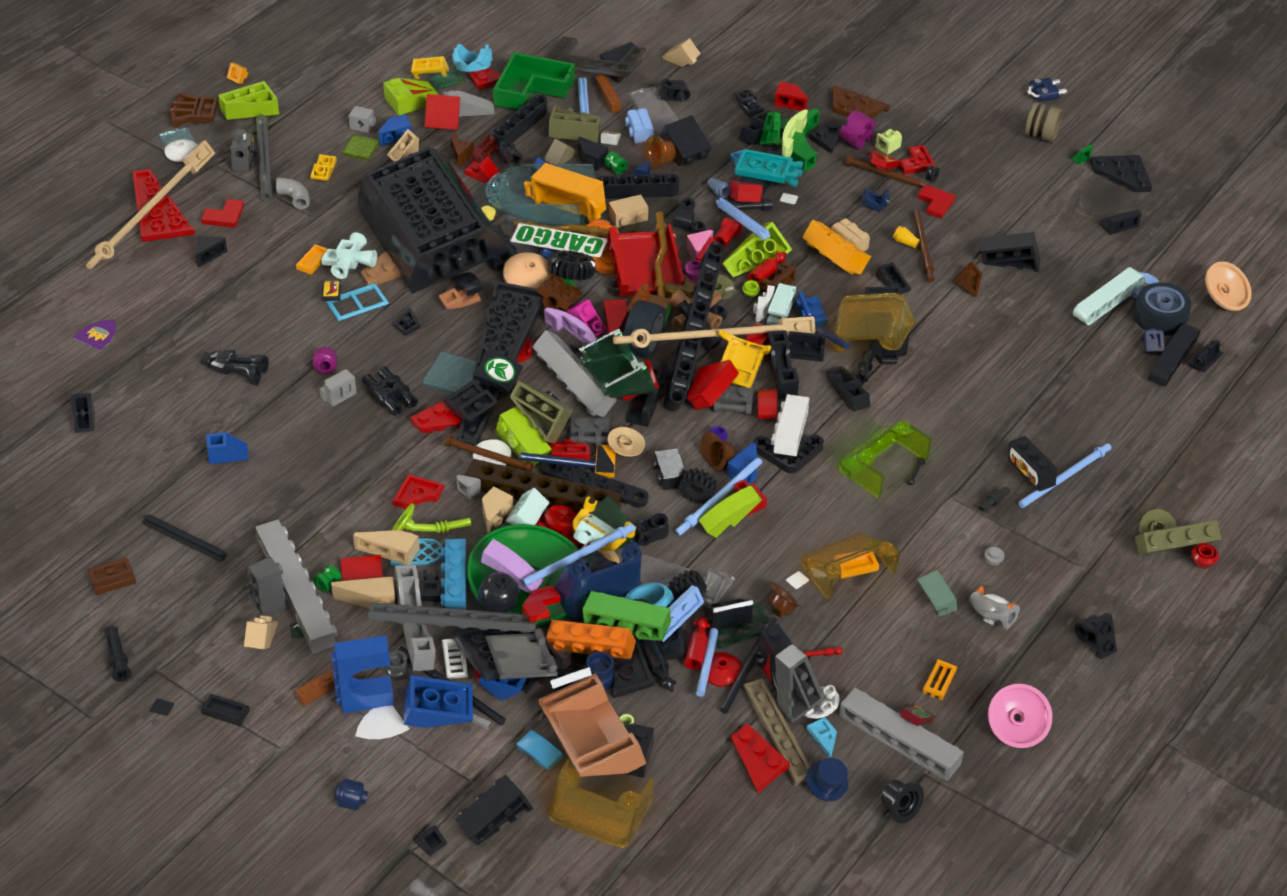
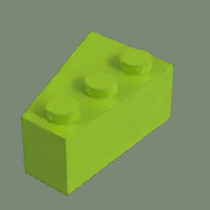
(249, 102)
(520, 435)

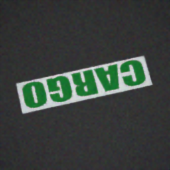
(559, 239)

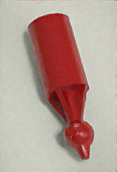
(767, 268)
(697, 645)

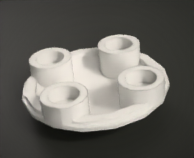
(826, 706)

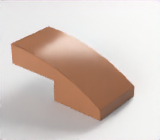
(454, 299)

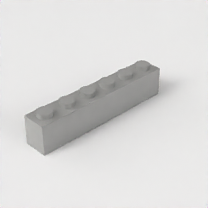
(573, 373)
(900, 734)

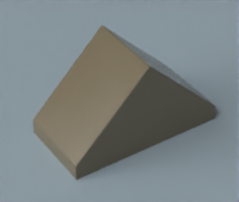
(560, 153)

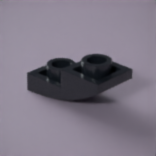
(749, 103)
(469, 283)

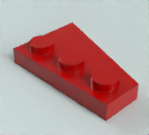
(759, 757)

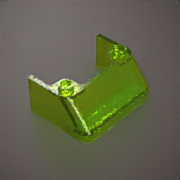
(859, 461)

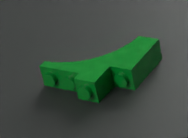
(801, 148)

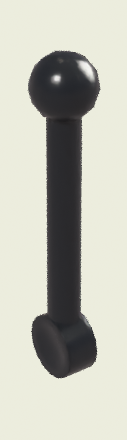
(921, 461)

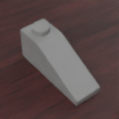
(472, 105)

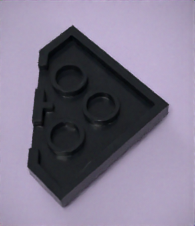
(1123, 170)

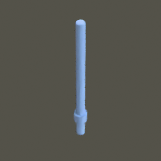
(692, 520)

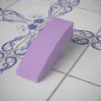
(506, 561)

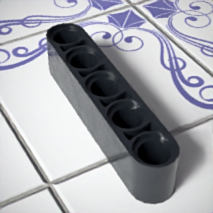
(522, 119)
(645, 185)
(1174, 354)

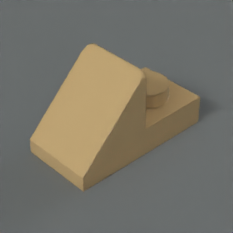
(406, 144)

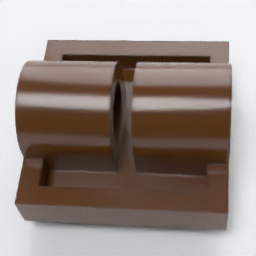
(558, 293)

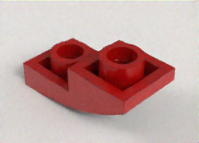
(767, 404)

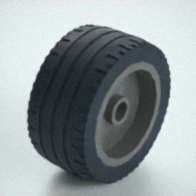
(648, 317)

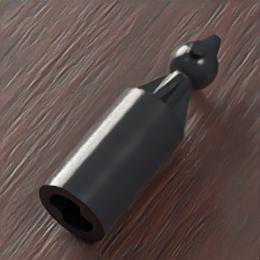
(657, 663)

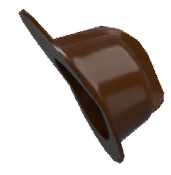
(716, 451)
(781, 600)

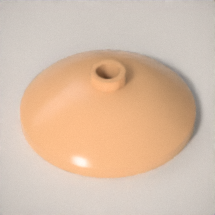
(526, 270)
(1228, 286)

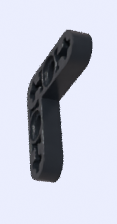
(785, 462)

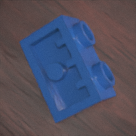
(811, 307)

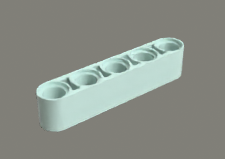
(1109, 296)

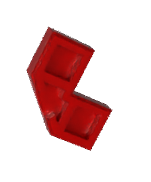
(536, 603)

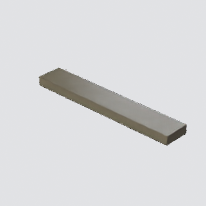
(777, 729)

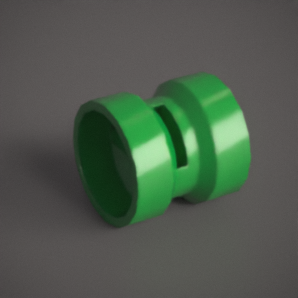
(615, 162)
(324, 579)

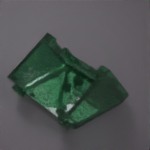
(616, 367)

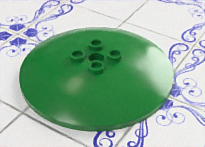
(534, 545)

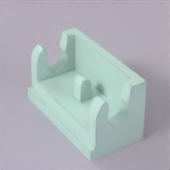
(528, 508)

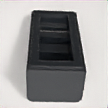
(882, 274)

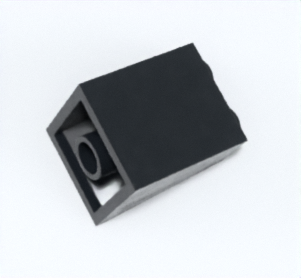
(688, 140)

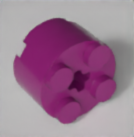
(857, 129)

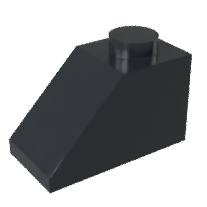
(592, 153)

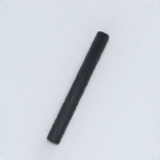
(184, 537)

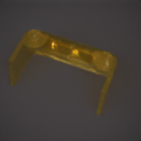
(597, 815)

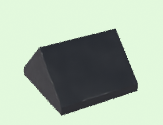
(729, 613)

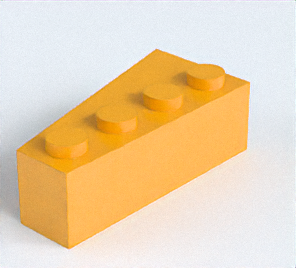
(836, 247)

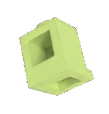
(891, 139)

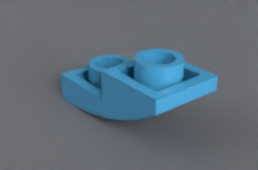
(540, 750)

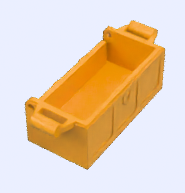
(563, 186)

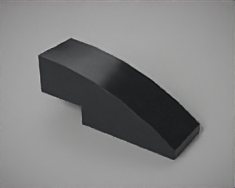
(753, 131)
(849, 388)

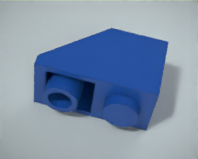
(394, 129)
(225, 448)

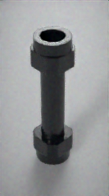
(766, 204)

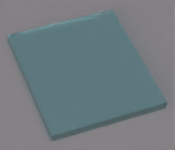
(449, 373)

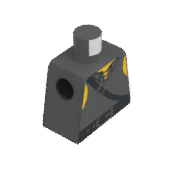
(242, 143)

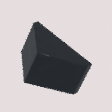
(209, 248)
(83, 412)

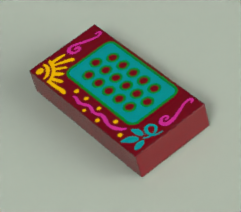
(917, 715)

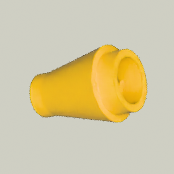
(905, 237)

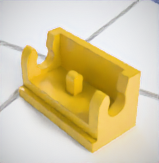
(429, 65)

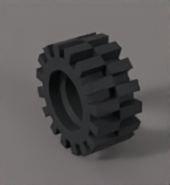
(693, 478)
(685, 581)

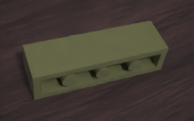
(1177, 537)

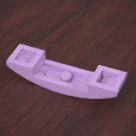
(558, 319)

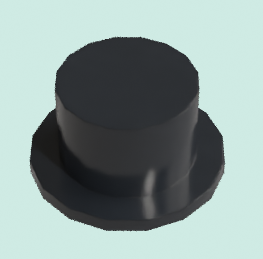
(902, 800)

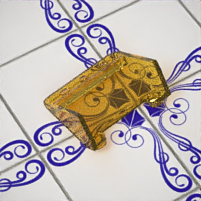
(824, 564)

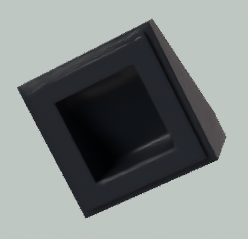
(431, 840)

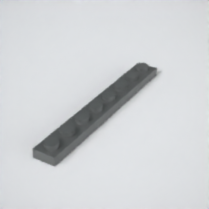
(450, 617)

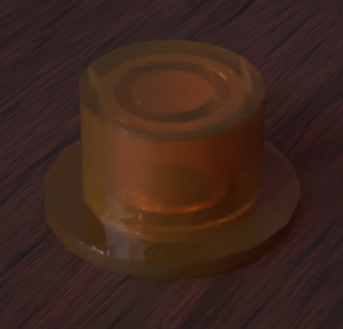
(659, 151)

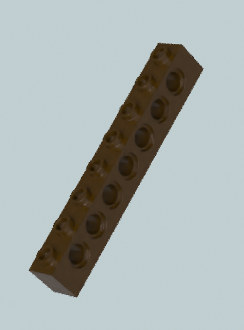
(553, 489)

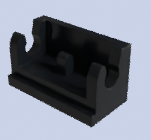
(806, 346)

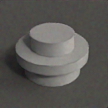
(994, 556)

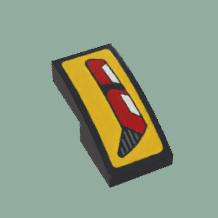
(331, 291)

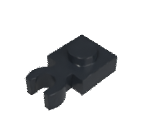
(430, 587)

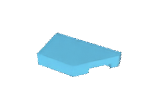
(823, 734)

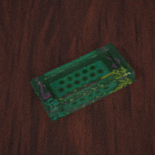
(453, 78)

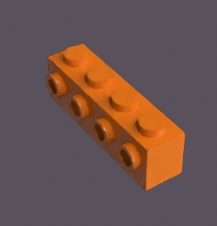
(591, 638)

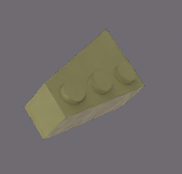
(571, 125)
(542, 410)

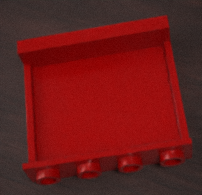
(635, 256)

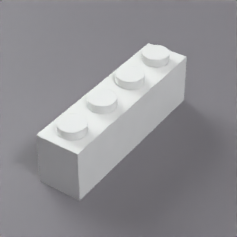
(790, 425)

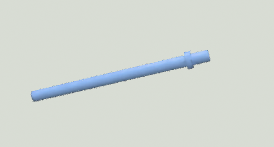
(1099, 452)
(620, 532)

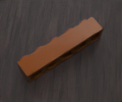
(608, 93)
(316, 688)

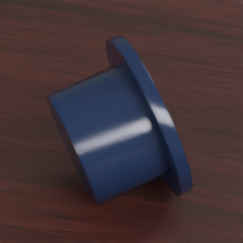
(827, 779)

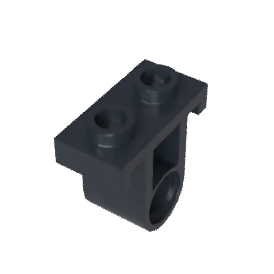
(1098, 633)

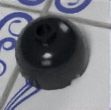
(498, 592)

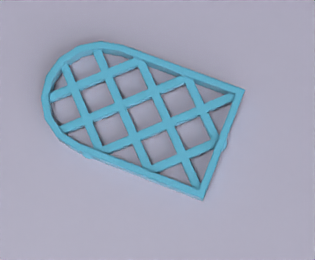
(423, 562)

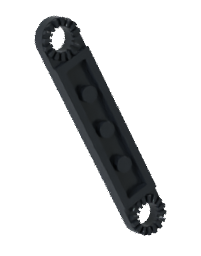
(585, 477)

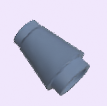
(719, 187)

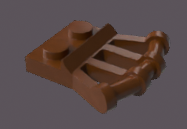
(192, 109)

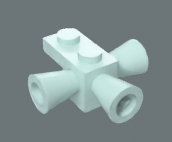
(348, 256)

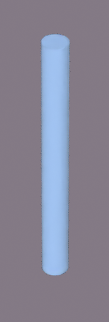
(707, 662)

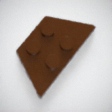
(847, 101)

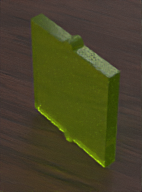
(361, 147)

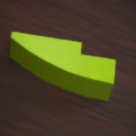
(730, 511)

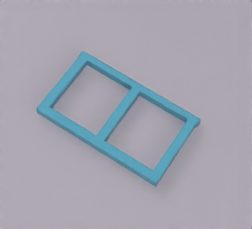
(361, 309)

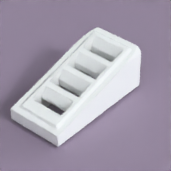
(449, 644)

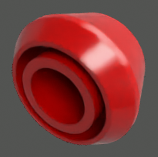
(1204, 555)

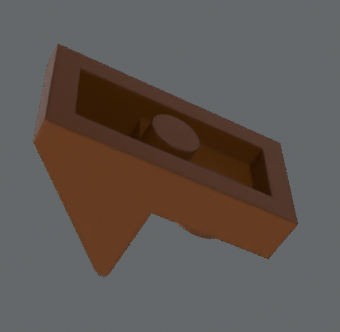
(461, 151)

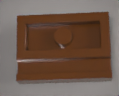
(111, 576)

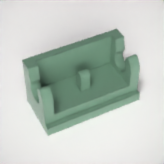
(938, 593)

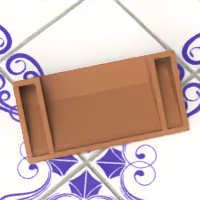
(591, 729)

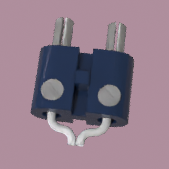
(1045, 89)

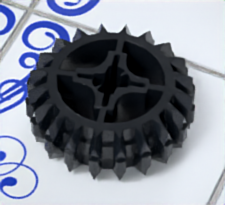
(571, 265)

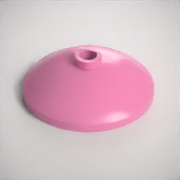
(1033, 711)

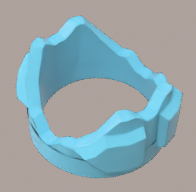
(479, 61)
(654, 593)

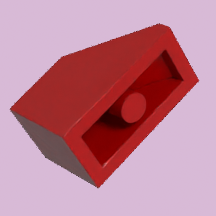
(790, 97)

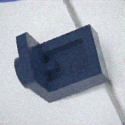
(875, 200)

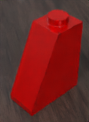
(711, 383)

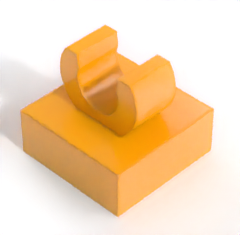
(237, 73)

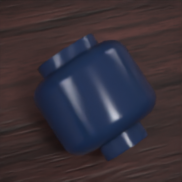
(350, 794)

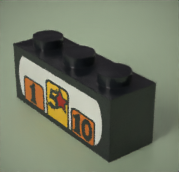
(1032, 463)

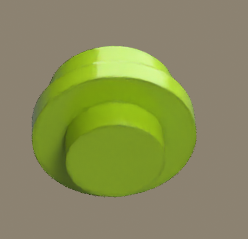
(751, 288)

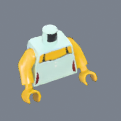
(591, 529)

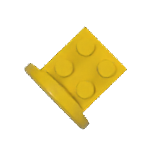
(745, 357)

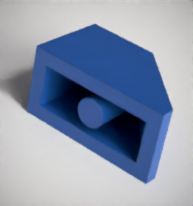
(741, 461)

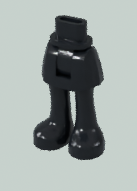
(227, 361)

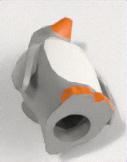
(994, 608)

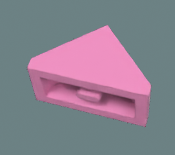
(696, 242)

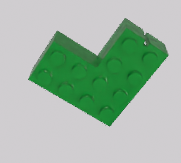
(532, 74)

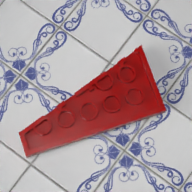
(165, 218)

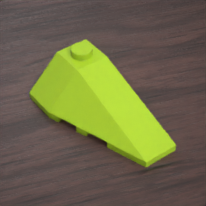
(755, 251)

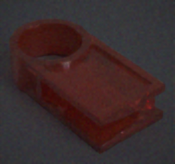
(484, 149)

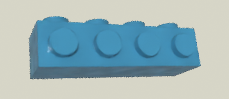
(455, 574)

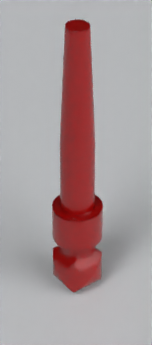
(827, 651)

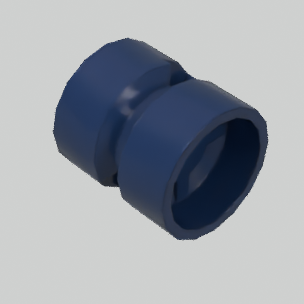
(602, 665)

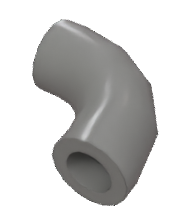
(294, 189)

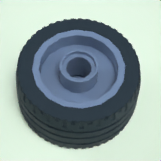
(1162, 307)

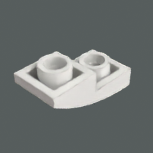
(764, 302)

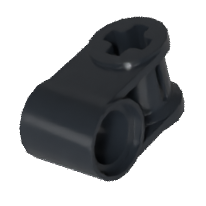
(674, 90)
(685, 213)
(651, 529)

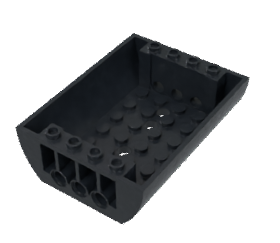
(398, 209)

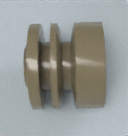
(1043, 122)

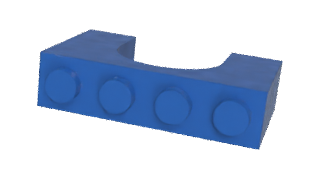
(355, 657)

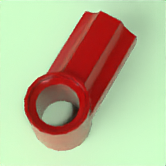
(729, 229)

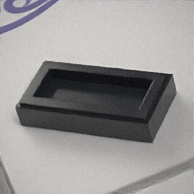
(225, 710)

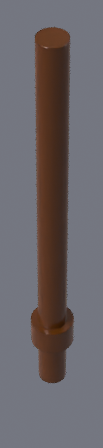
(928, 265)

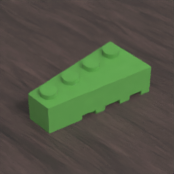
(643, 619)

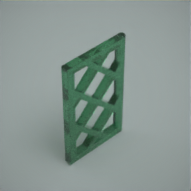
(761, 617)

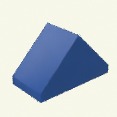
(503, 688)

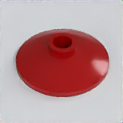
(724, 675)

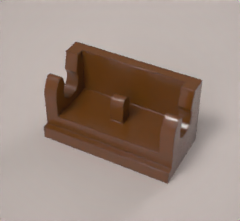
(782, 276)

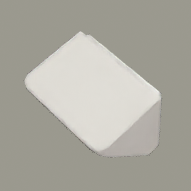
(610, 137)

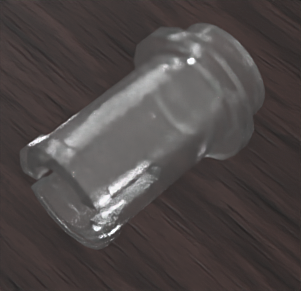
(422, 889)

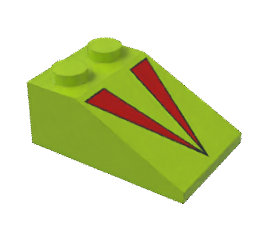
(407, 94)

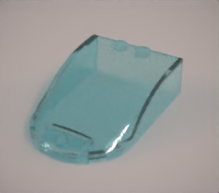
(507, 194)

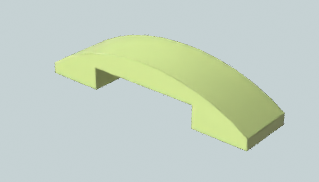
(795, 124)

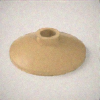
(626, 441)

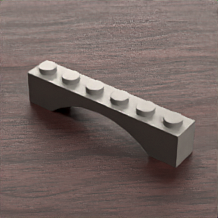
(418, 640)

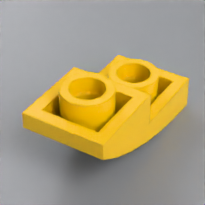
(323, 168)

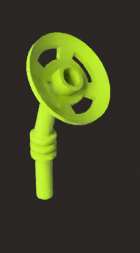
(406, 522)

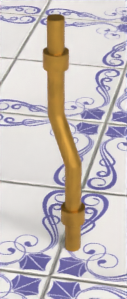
(661, 229)
(593, 230)

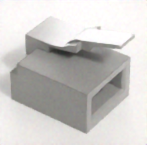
(338, 388)

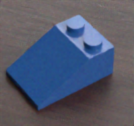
(437, 702)

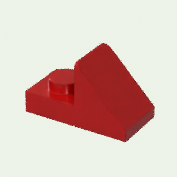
(482, 171)

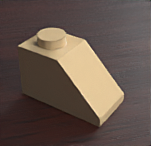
(682, 54)

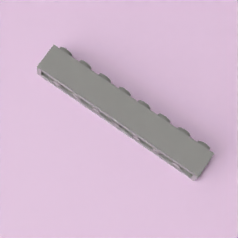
(299, 591)

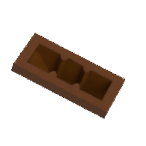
(969, 279)

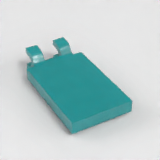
(769, 167)

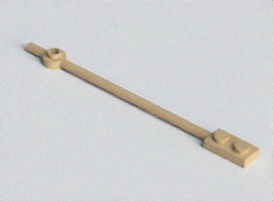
(193, 163)
(798, 324)

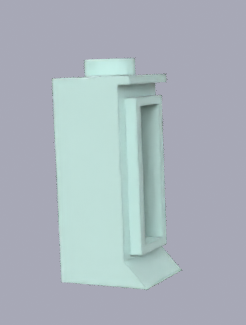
(781, 303)

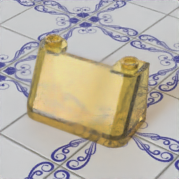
(874, 317)

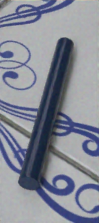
(832, 337)
(557, 460)

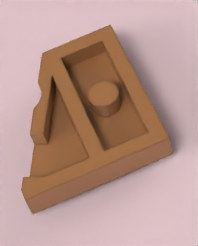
(382, 272)

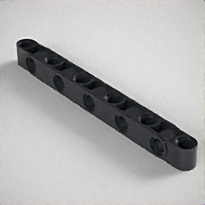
(695, 320)

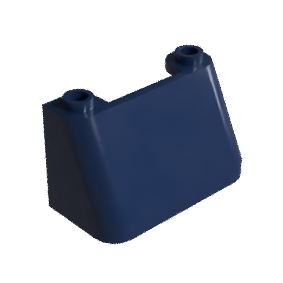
(617, 580)

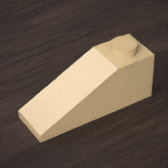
(392, 545)
(365, 591)

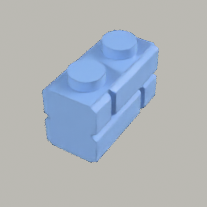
(639, 125)

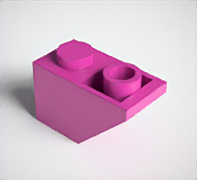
(586, 313)

